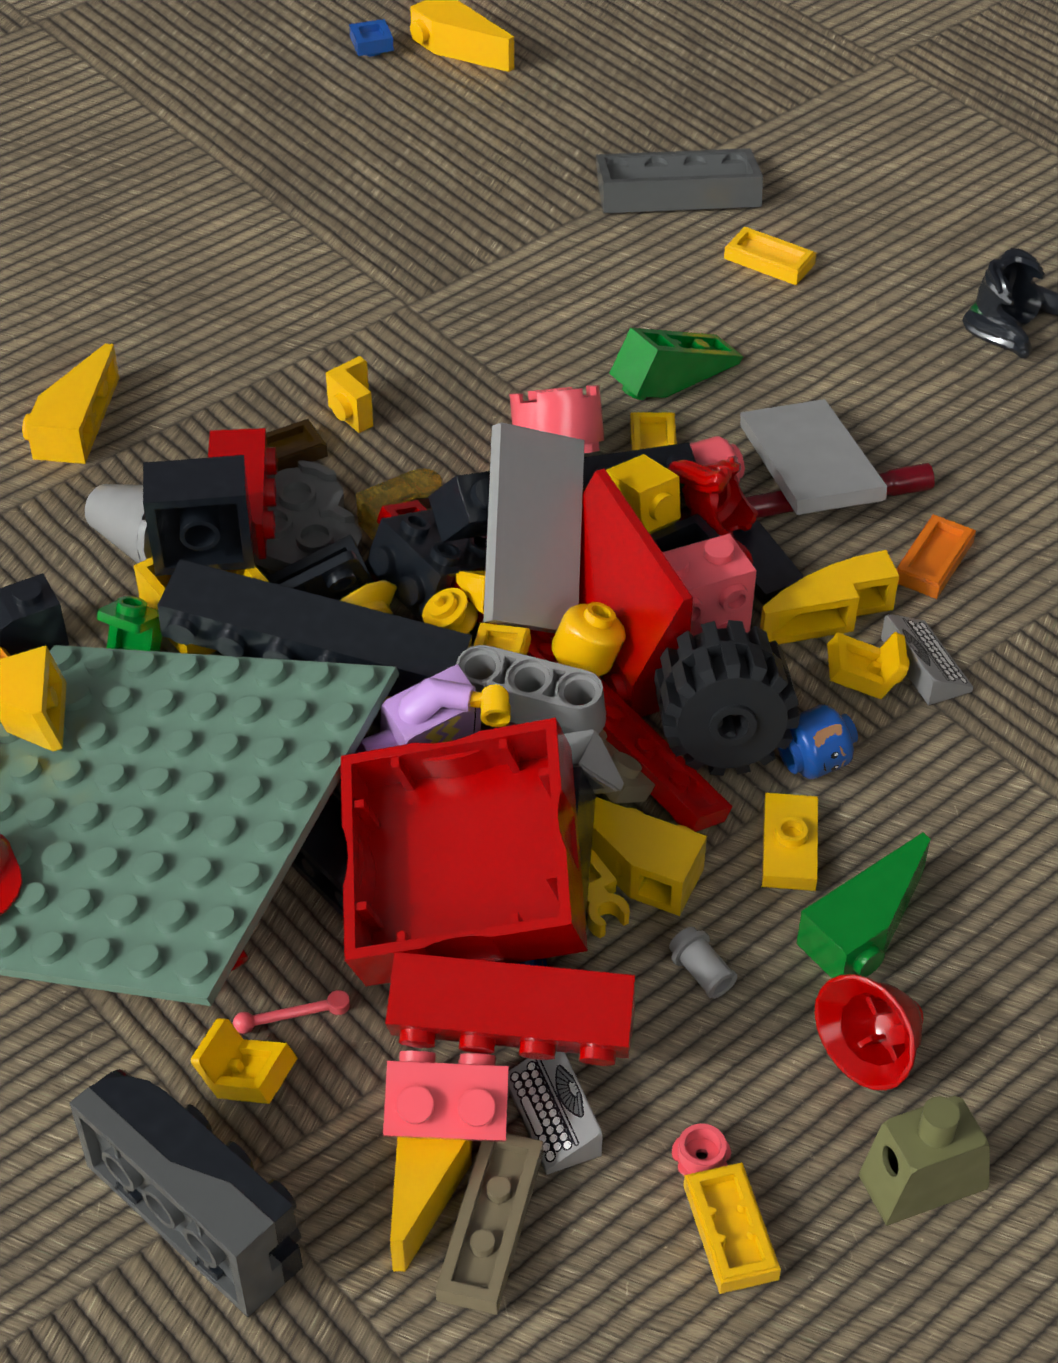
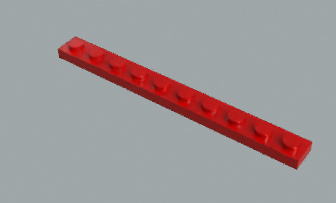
(677, 786)

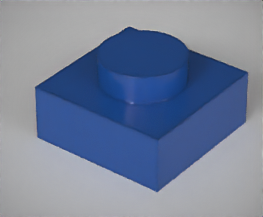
(371, 37)

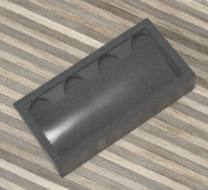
(679, 180)

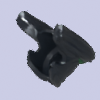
(1009, 302)

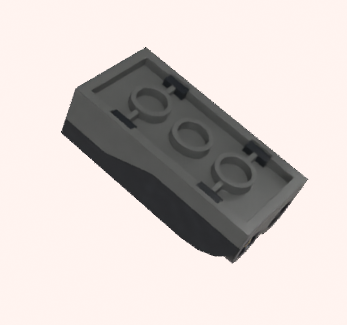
(190, 1186)

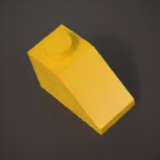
(649, 490)
(33, 698)

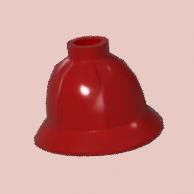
(869, 1030)

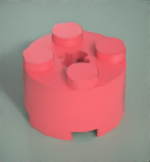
(563, 413)

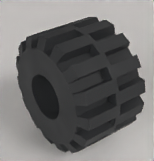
(726, 698)

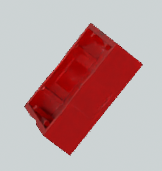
(462, 850)

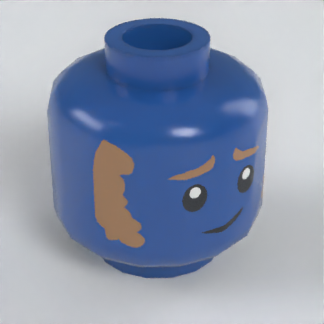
(820, 743)

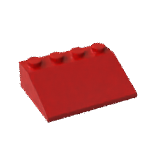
(637, 582)
(511, 1006)

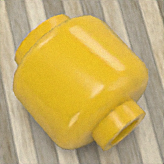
(589, 638)

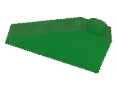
(669, 361)
(858, 919)

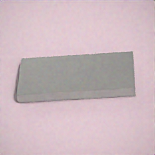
(812, 457)
(533, 527)

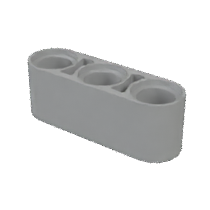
(538, 687)

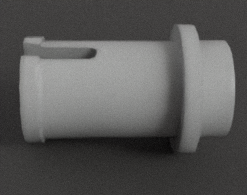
(693, 952)

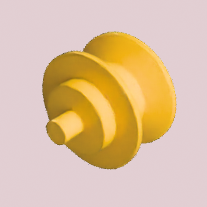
(450, 611)

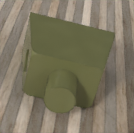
(926, 1160)

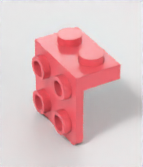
(717, 579)
(446, 1098)

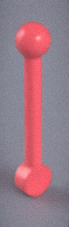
(336, 1003)

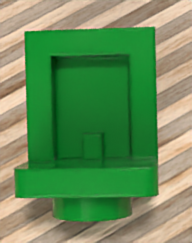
(131, 624)

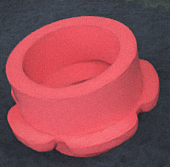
(700, 1139)

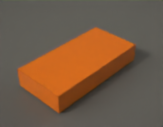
(935, 556)

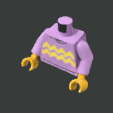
(439, 711)

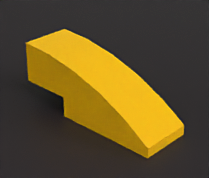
(832, 599)

